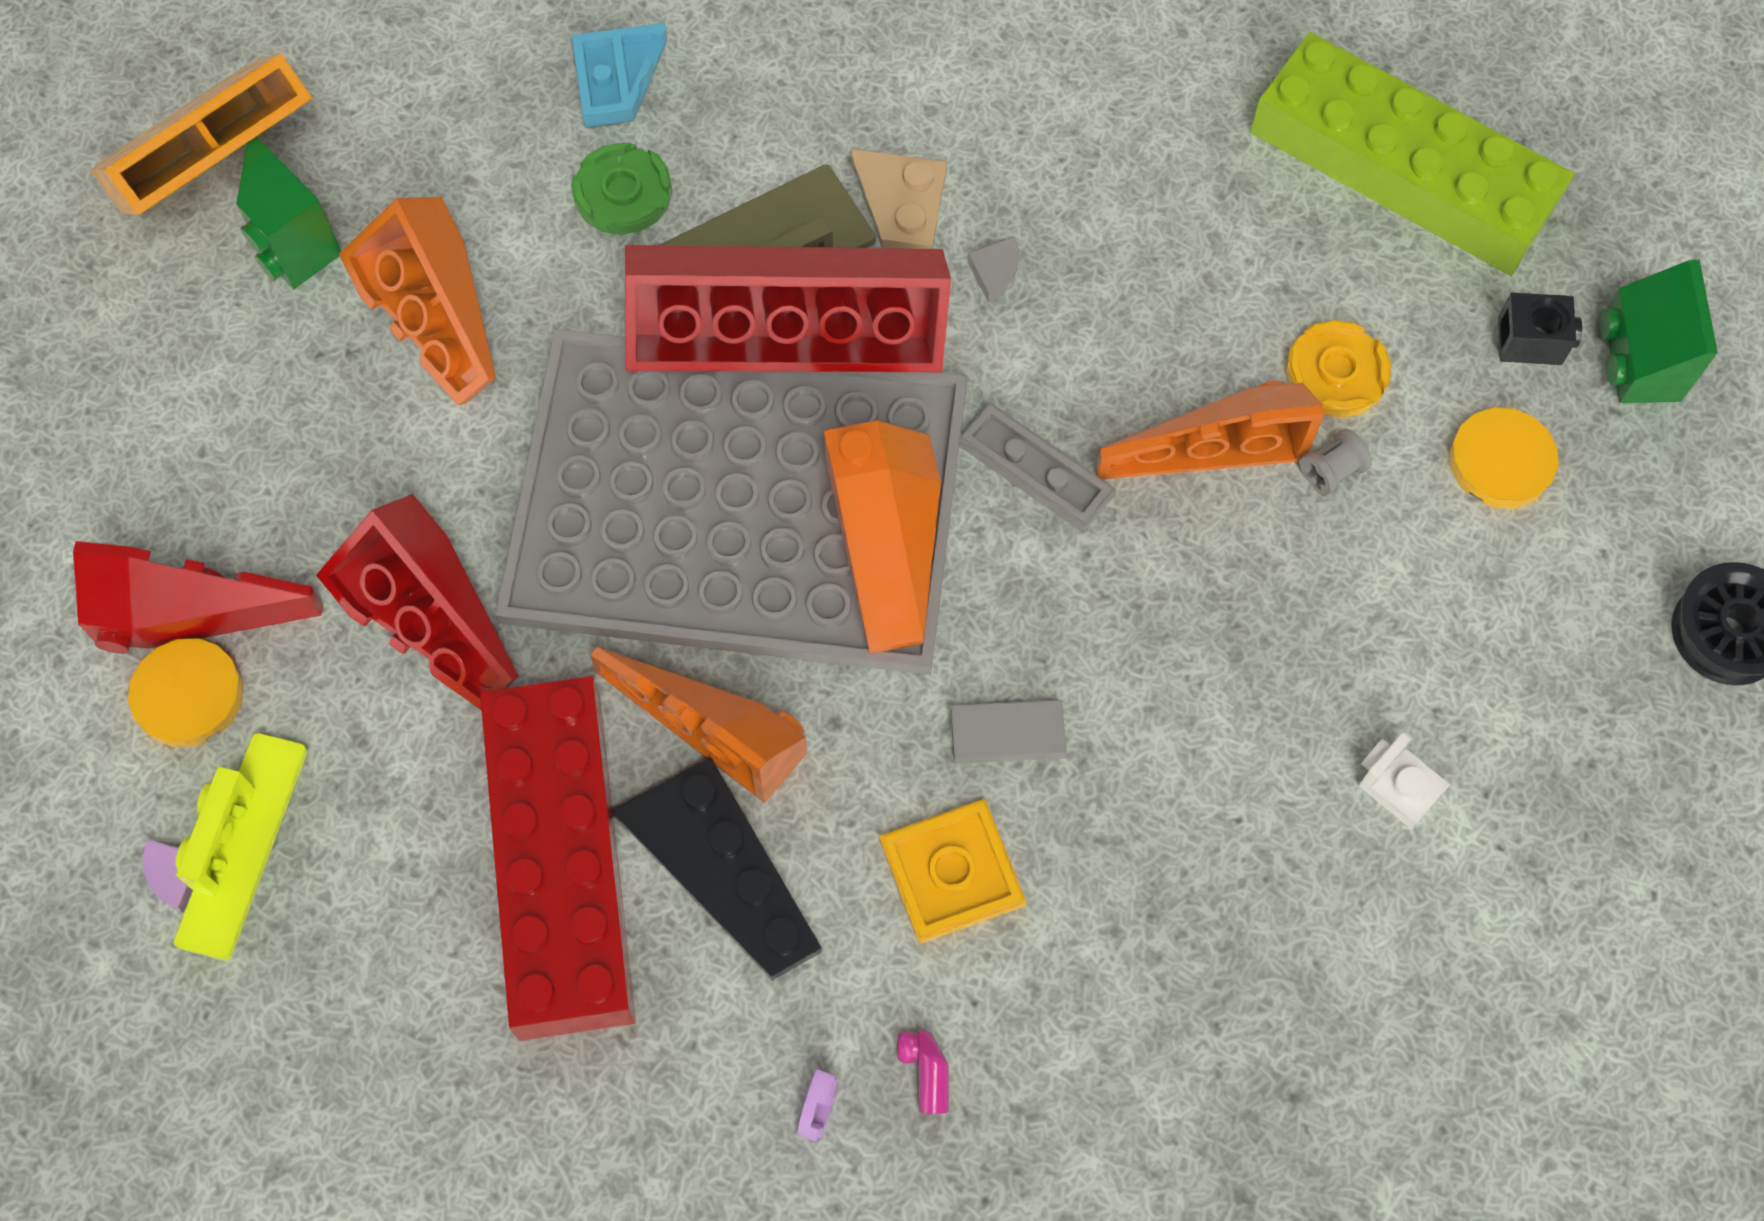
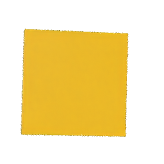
(952, 871)

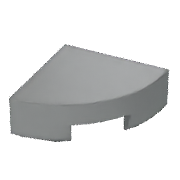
(995, 266)

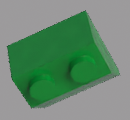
(282, 219)
(1659, 335)

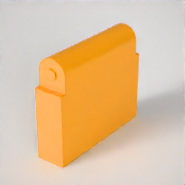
(263, 82)

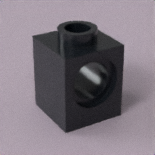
(1524, 343)

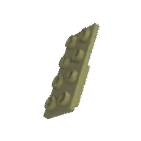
(800, 213)

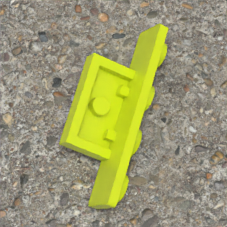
(233, 843)

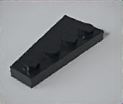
(717, 858)

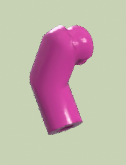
(933, 1069)

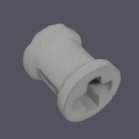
(1336, 462)

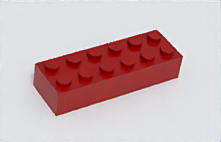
(785, 309)
(556, 860)

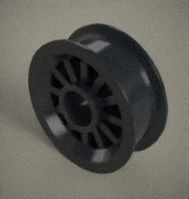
(1711, 597)

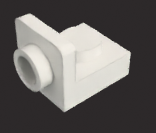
(1401, 781)

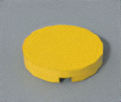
(1333, 380)
(1504, 457)
(185, 692)

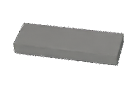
(1036, 467)

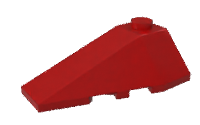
(413, 584)
(147, 604)

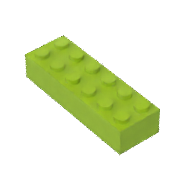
(1410, 153)

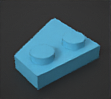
(616, 71)

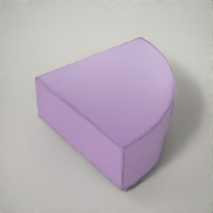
(160, 874)
(820, 1096)

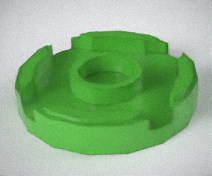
(624, 205)

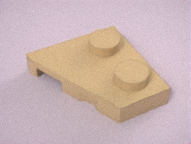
(901, 196)

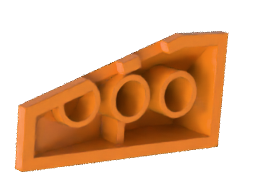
(421, 275)
(1242, 430)
(887, 514)
(736, 732)

